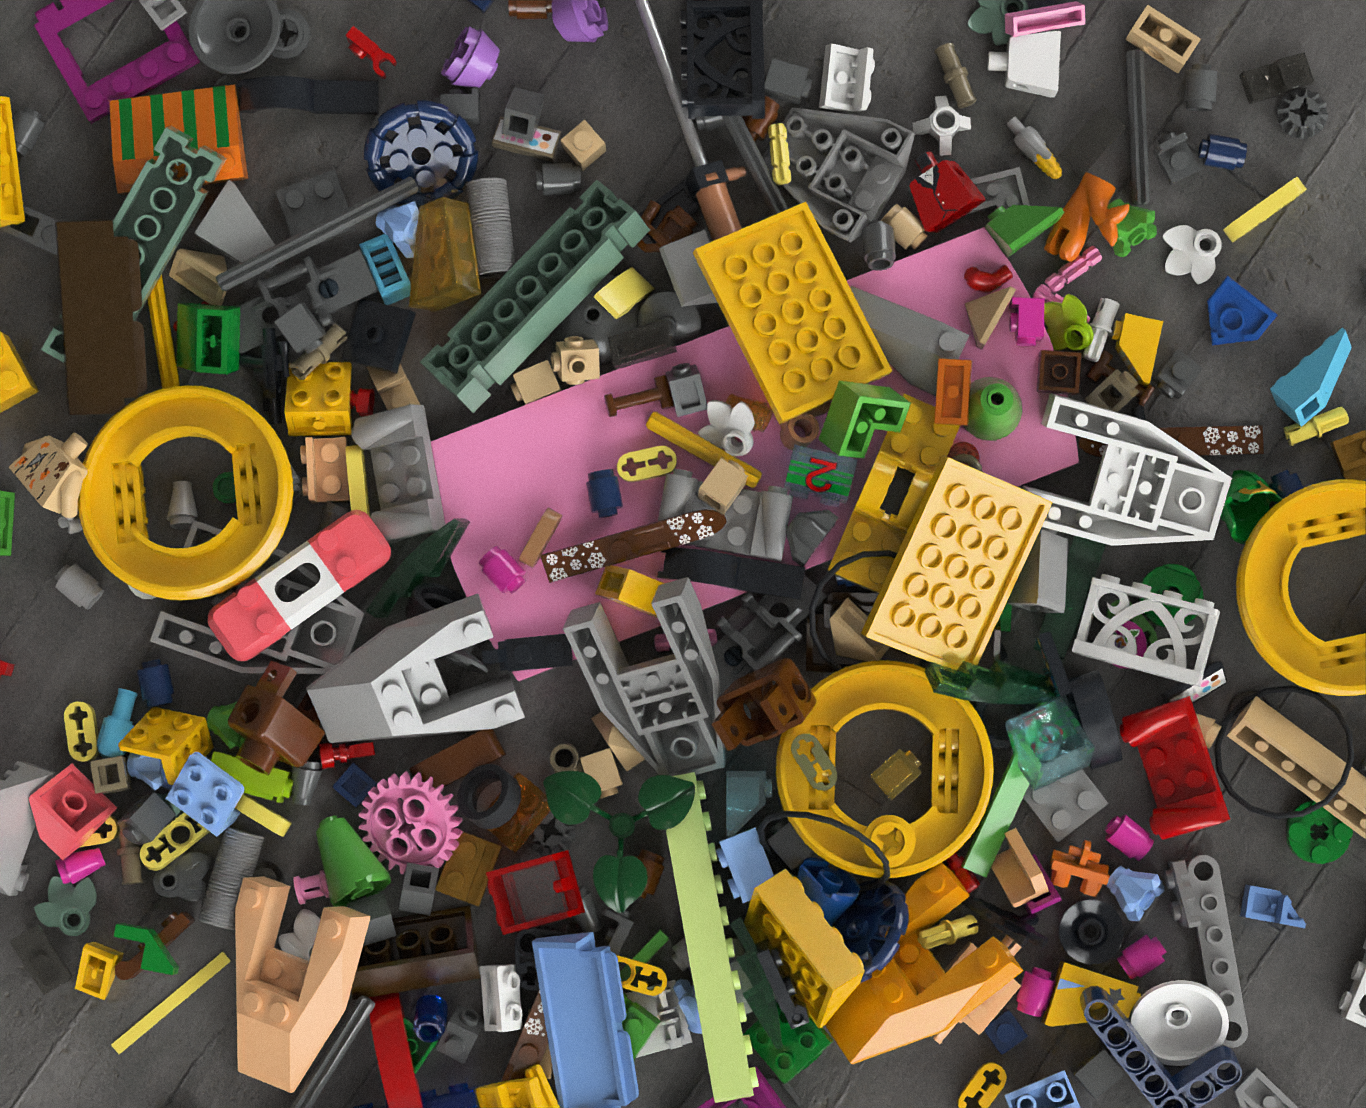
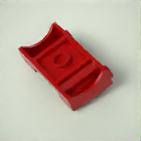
(1176, 768)

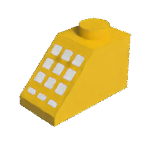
(1137, 344)

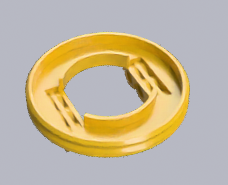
(115, 506)
(1301, 520)
(959, 758)

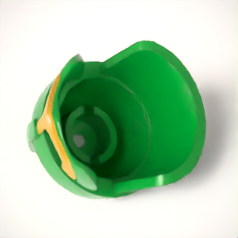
(1246, 503)

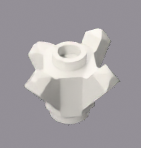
(942, 124)

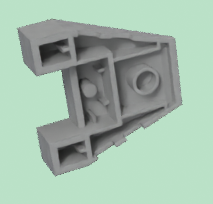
(17, 822)

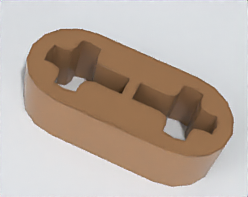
(540, 537)

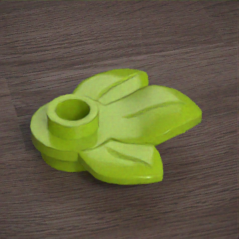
(1064, 320)

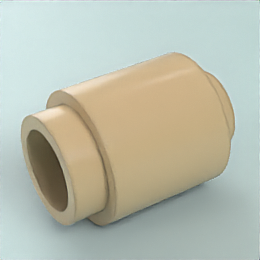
(906, 226)

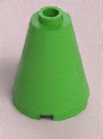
(990, 420)
(348, 863)

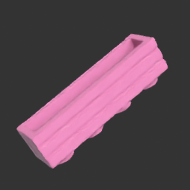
(1044, 18)

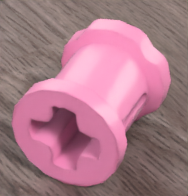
(310, 887)

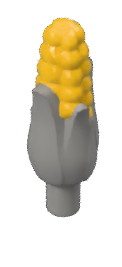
(1034, 147)

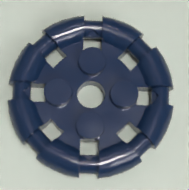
(427, 135)
(875, 913)

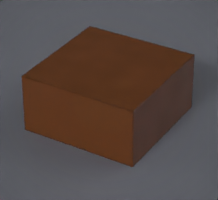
(1059, 372)

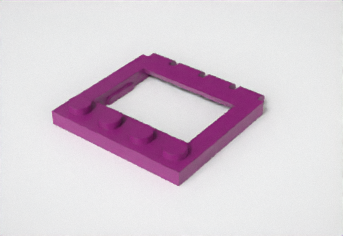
(126, 82)

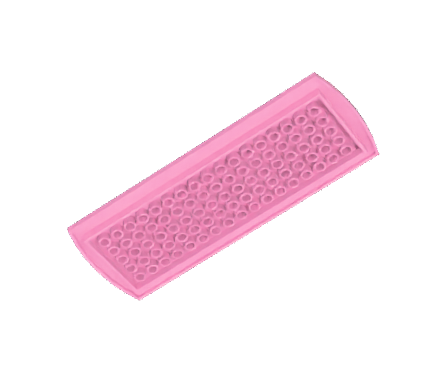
(541, 454)

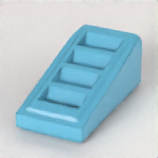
(393, 287)

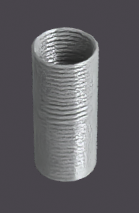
(491, 234)
(234, 861)

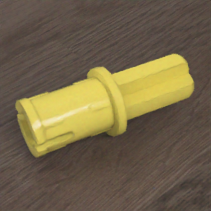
(1316, 426)
(947, 932)

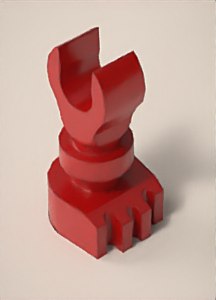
(363, 401)
(329, 754)
(965, 876)

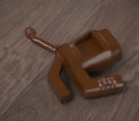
(673, 227)

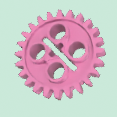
(410, 822)

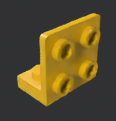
(320, 401)
(168, 737)

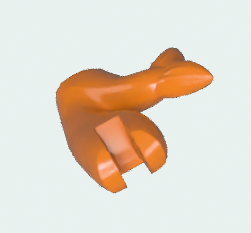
(1087, 201)

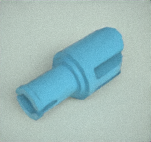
(116, 725)

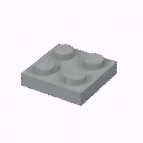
(1065, 803)

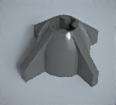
(808, 532)

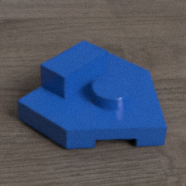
(1236, 314)

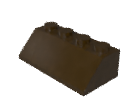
(421, 955)

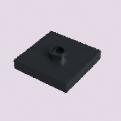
(378, 336)

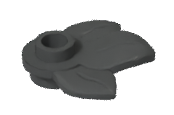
(188, 874)

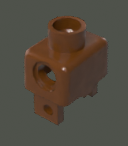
(771, 706)
(272, 725)

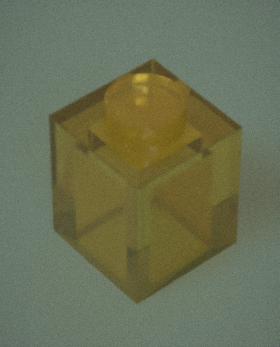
(896, 773)

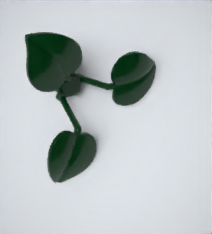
(665, 802)

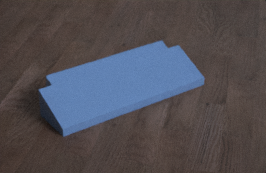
(584, 1022)

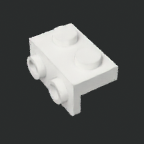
(846, 79)
(501, 998)

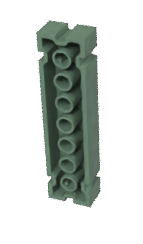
(159, 210)
(535, 295)

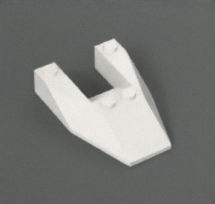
(1144, 486)

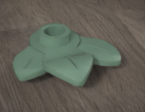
(991, 18)
(65, 901)

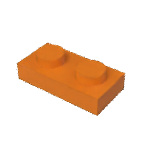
(953, 392)

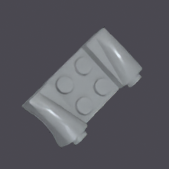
(402, 471)
(754, 519)

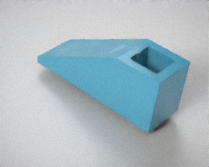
(1311, 382)

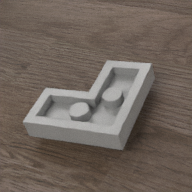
(1001, 189)

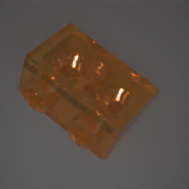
(529, 815)

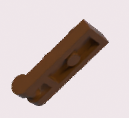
(173, 927)

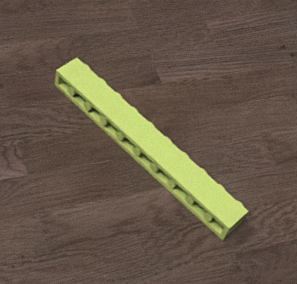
(710, 953)

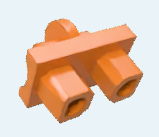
(1079, 863)

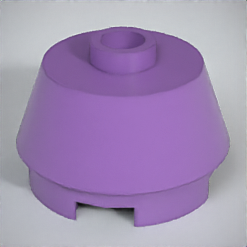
(579, 19)
(471, 59)

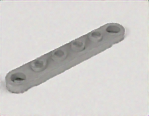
(1217, 945)

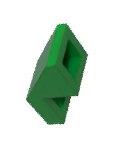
(155, 955)

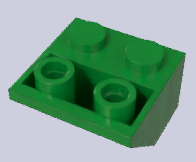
(208, 338)

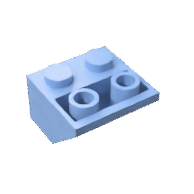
(746, 862)
(1048, 1092)

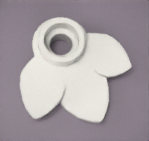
(1188, 255)
(727, 424)
(302, 939)

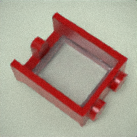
(535, 892)

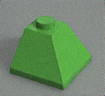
(1020, 224)

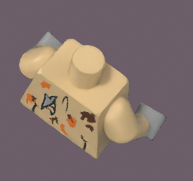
(54, 476)

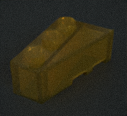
(443, 256)

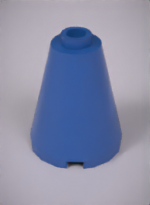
(828, 888)

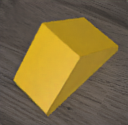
(97, 969)

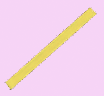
(171, 1002)

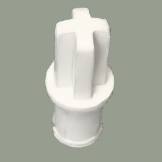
(1101, 328)

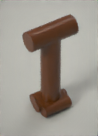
(1102, 368)
(660, 393)

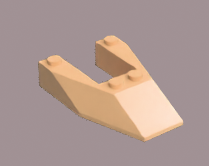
(281, 999)

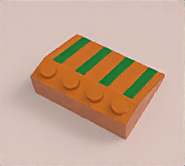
(203, 114)

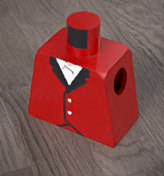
(942, 192)

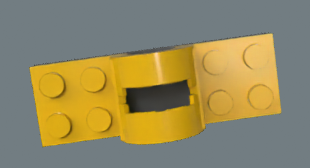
(892, 494)

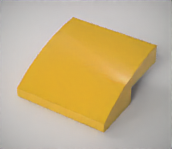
(511, 1094)

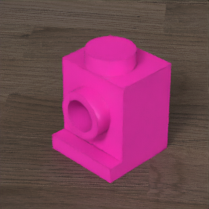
(1028, 320)

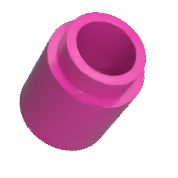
(502, 570)
(1128, 837)
(1142, 957)
(1035, 992)

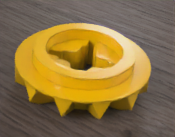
(903, 835)

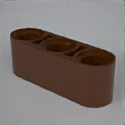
(460, 758)

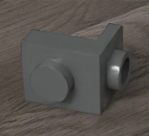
(461, 1034)

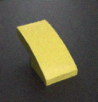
(623, 292)

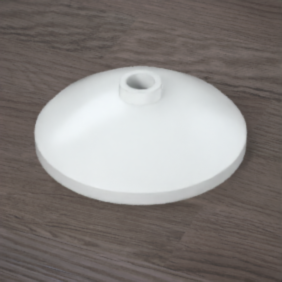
(1181, 1035)

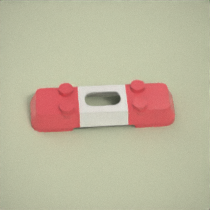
(257, 618)

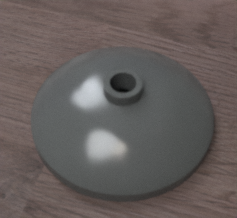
(216, 30)
(605, 326)

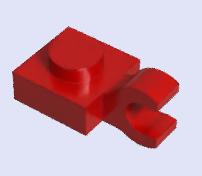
(363, 46)

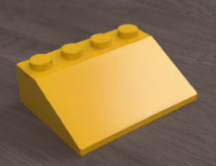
(810, 947)

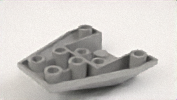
(844, 166)

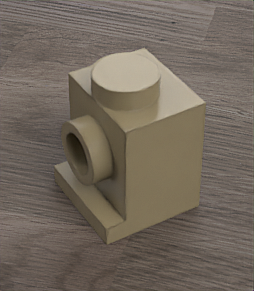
(1104, 396)
(111, 775)

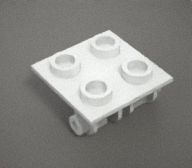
(673, 1028)

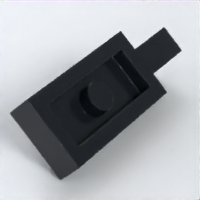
(531, 653)
(782, 986)

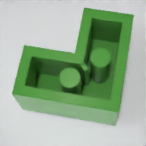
(857, 412)

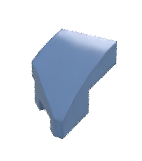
(1269, 906)

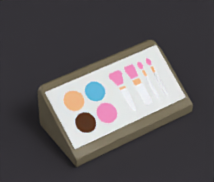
(542, 146)

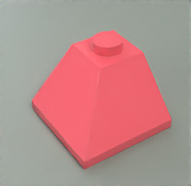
(69, 811)

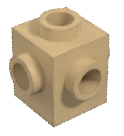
(576, 360)

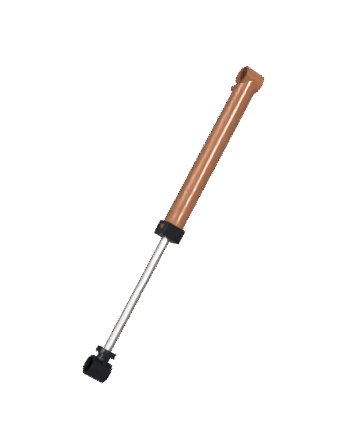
(708, 185)

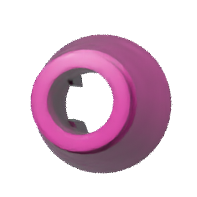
(79, 865)

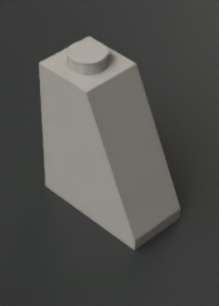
(234, 227)
(1043, 576)

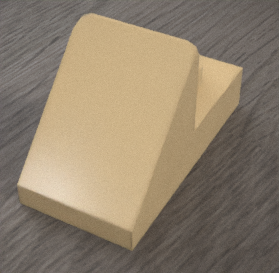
(393, 388)

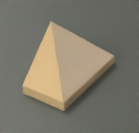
(198, 274)
(986, 312)
(847, 637)
(621, 747)

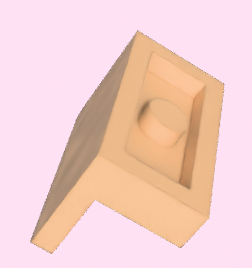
(1018, 871)

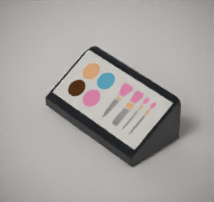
(1213, 678)

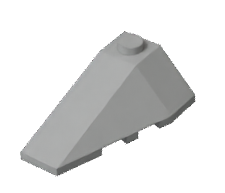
(911, 339)

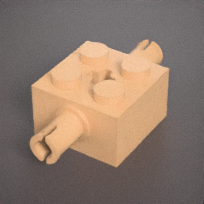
(983, 1014)

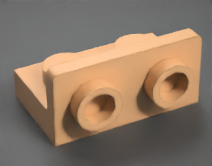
(325, 470)

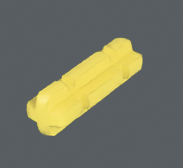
(779, 154)

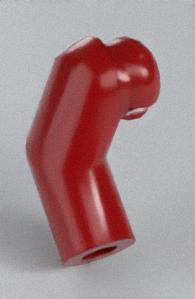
(986, 281)

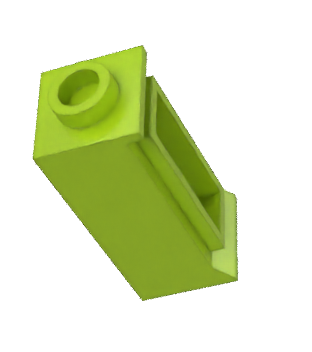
(268, 787)

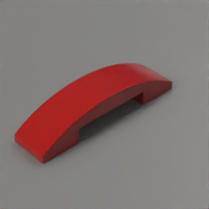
(394, 1052)

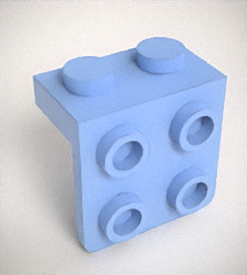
(206, 794)

